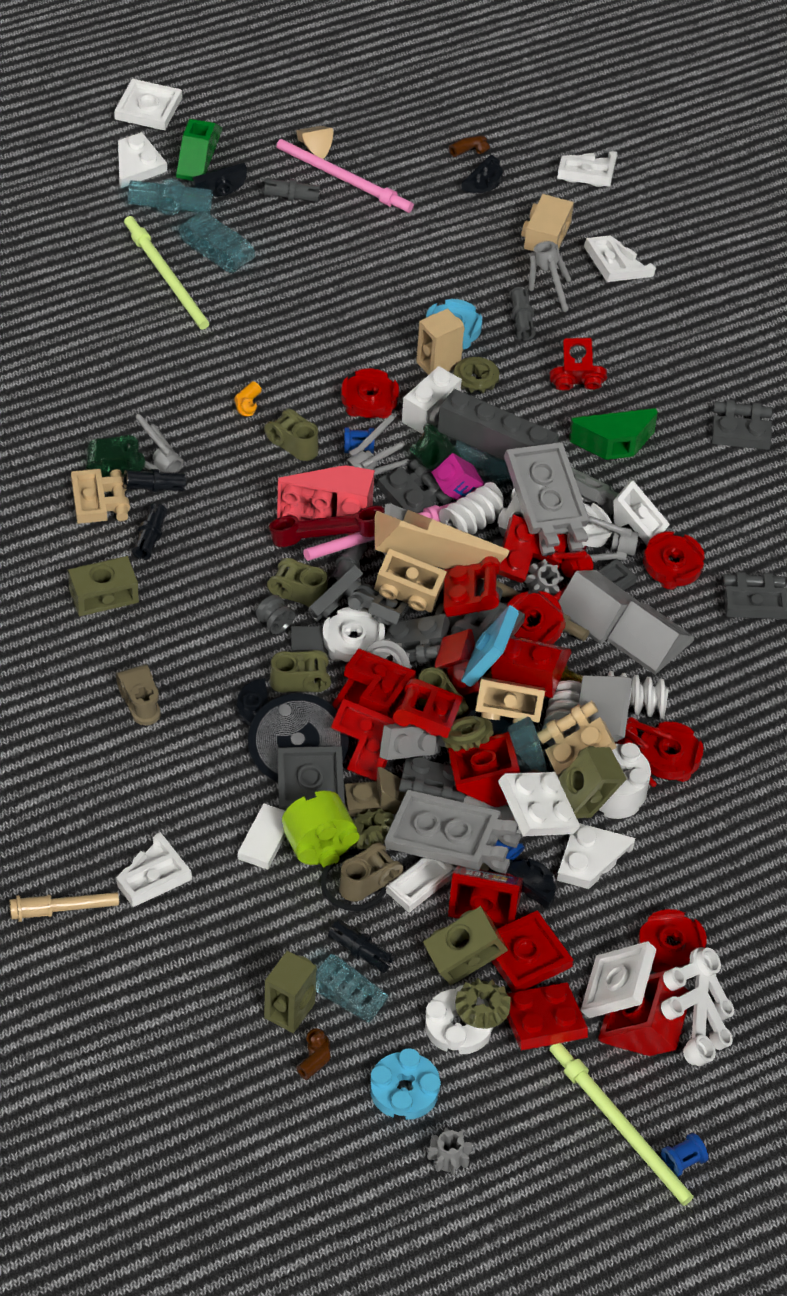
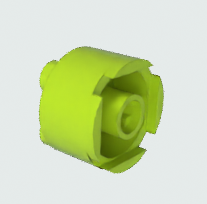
(319, 828)

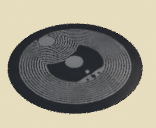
(292, 722)

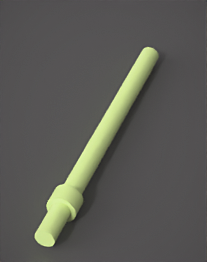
(142, 239)
(578, 1073)

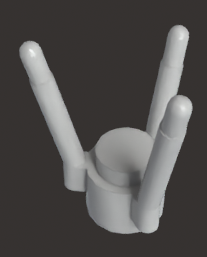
(547, 257)
(164, 457)
(367, 460)
(623, 541)

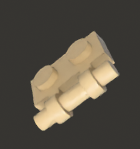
(90, 499)
(567, 748)

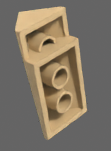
(432, 541)

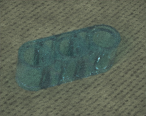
(216, 242)

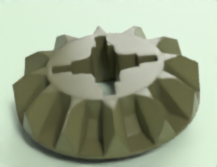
(482, 368)
(469, 733)
(373, 834)
(481, 1015)

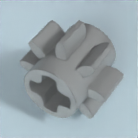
(543, 578)
(449, 1151)

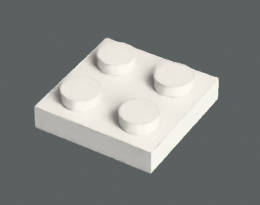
(148, 104)
(539, 803)
(618, 979)

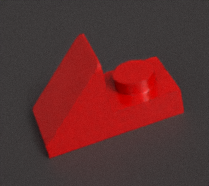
(455, 655)

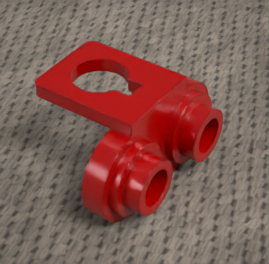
(578, 373)

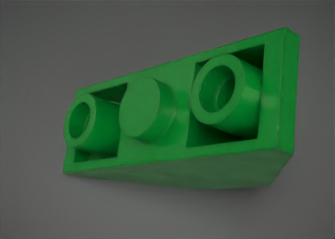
(197, 148)
(614, 433)

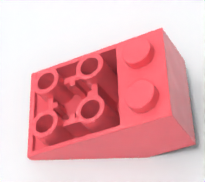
(325, 493)

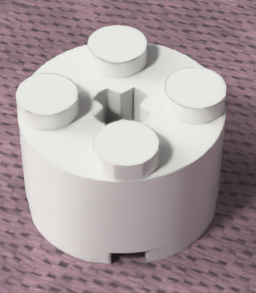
(634, 790)

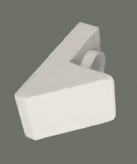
(638, 511)

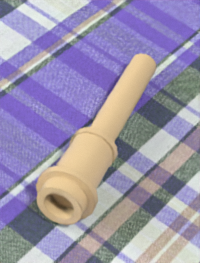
(44, 905)

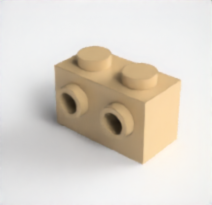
(547, 222)
(440, 341)
(410, 581)
(509, 700)

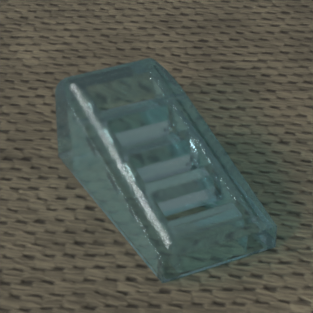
(527, 744)
(344, 972)

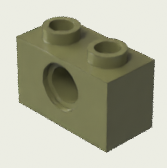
(103, 586)
(591, 780)
(483, 945)
(290, 991)

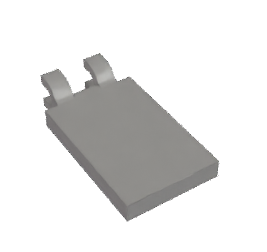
(548, 495)
(452, 832)

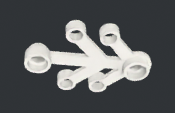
(704, 965)

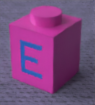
(457, 477)

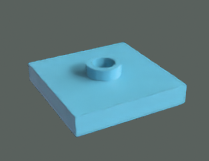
(490, 646)

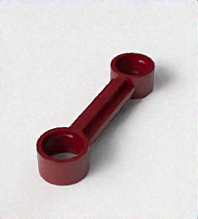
(289, 531)

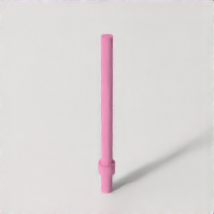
(386, 195)
(357, 539)

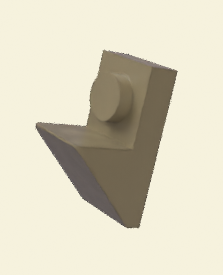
(374, 795)

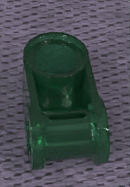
(432, 447)
(114, 454)

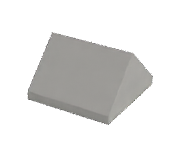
(594, 603)
(648, 636)
(611, 698)

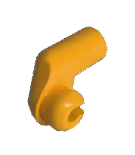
(245, 397)

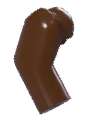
(468, 143)
(318, 1052)

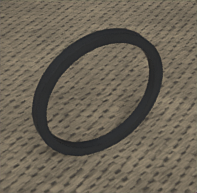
(335, 902)

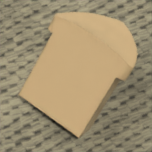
(316, 139)

